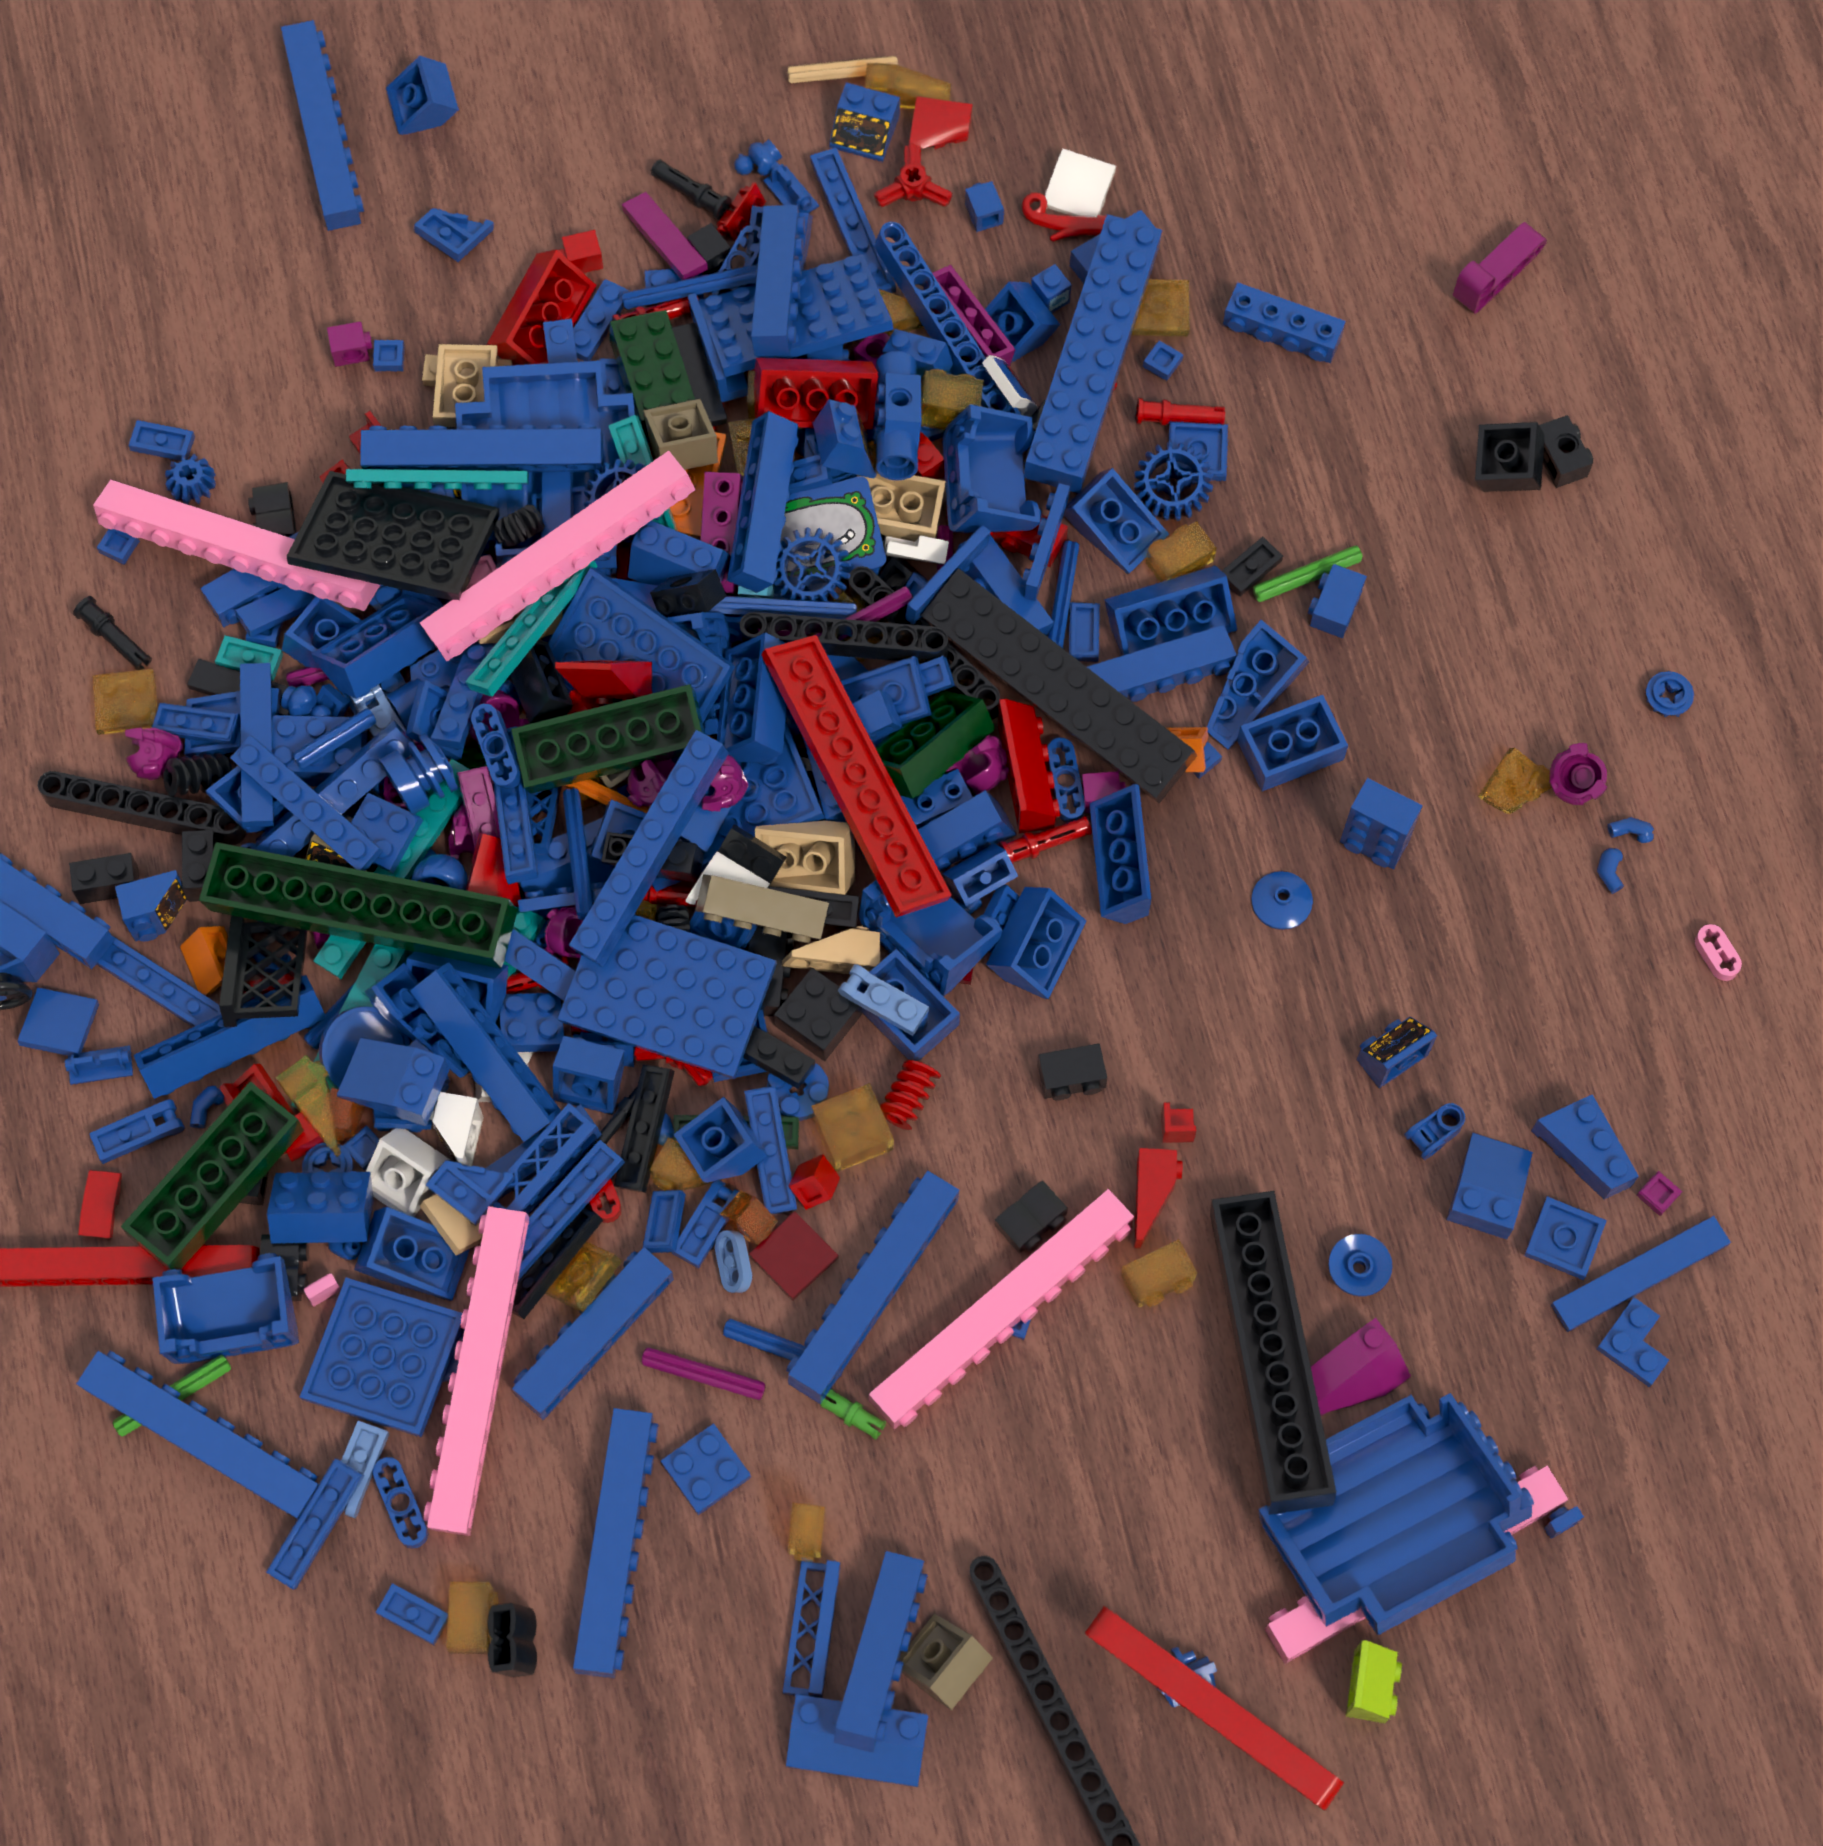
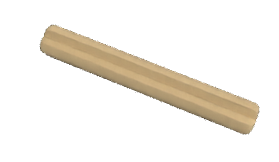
(834, 70)

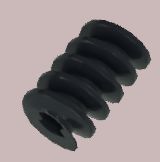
(194, 773)

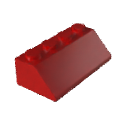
(548, 292)
(803, 386)
(1026, 759)

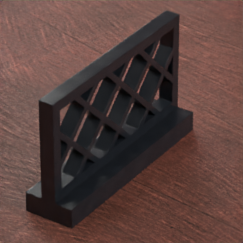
(237, 972)

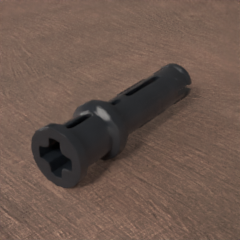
(701, 194)
(103, 625)

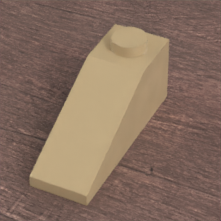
(838, 952)

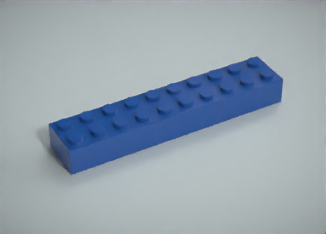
(1093, 353)

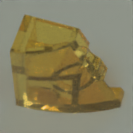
(1515, 782)

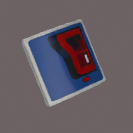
(1010, 385)

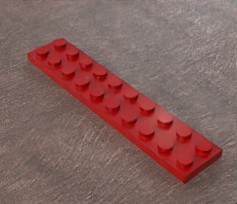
(856, 775)

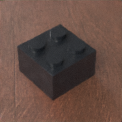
(1509, 457)
(817, 1015)

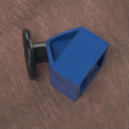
(24, 956)

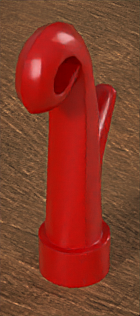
(1067, 225)

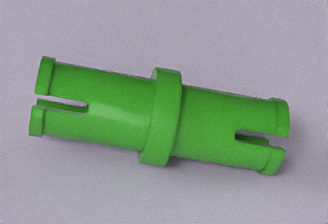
(853, 1414)

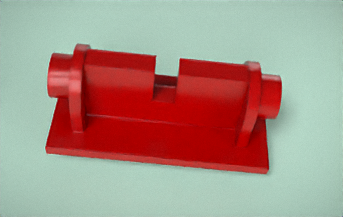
(734, 221)

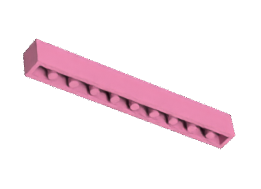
(221, 542)
(558, 556)
(1000, 1309)
(478, 1371)
(1302, 1629)

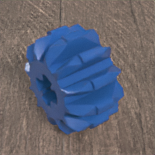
(179, 479)

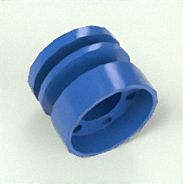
(419, 773)

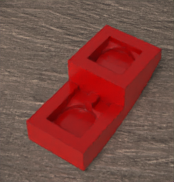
(99, 1203)

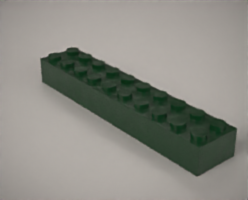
(359, 905)

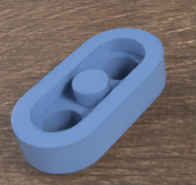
(733, 1261)

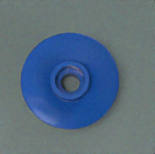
(1277, 912)
(1365, 1251)

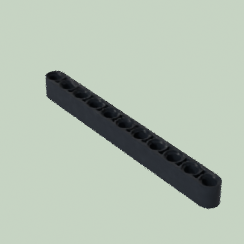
(1047, 1709)

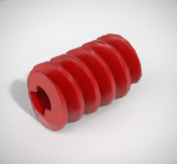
(907, 1092)

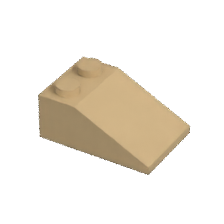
(460, 378)
(907, 506)
(816, 852)

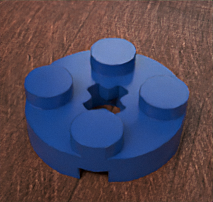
(800, 1106)

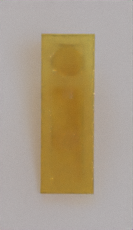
(905, 83)
(311, 1094)

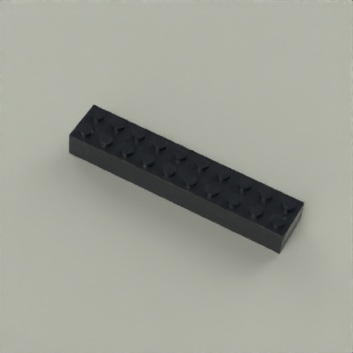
(1059, 686)
(1272, 1353)

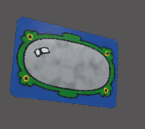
(847, 513)

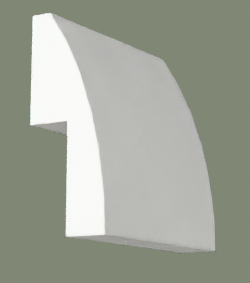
(1079, 185)

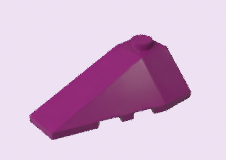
(1359, 1369)

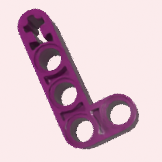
(1483, 281)

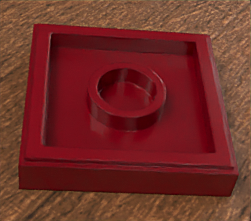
(793, 1256)

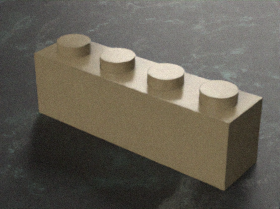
(761, 907)

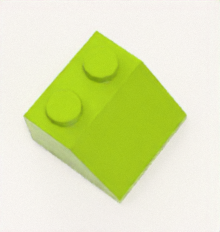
(1373, 1683)

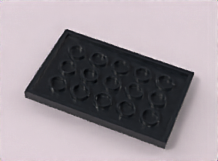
(394, 537)

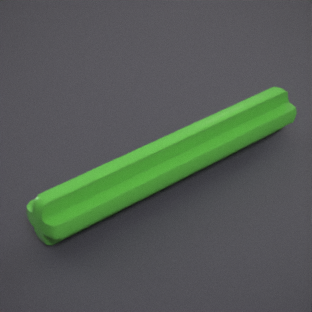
(1306, 573)
(186, 1386)

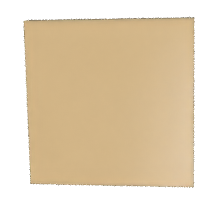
(453, 1227)

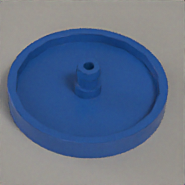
(343, 1036)

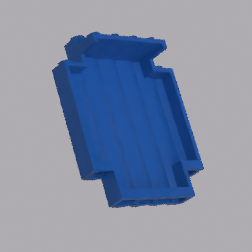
(544, 397)
(1410, 1518)

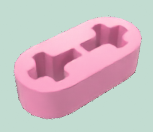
(1723, 948)

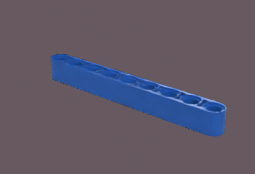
(935, 298)

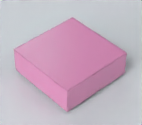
(322, 1289)

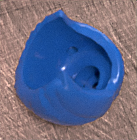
(442, 871)

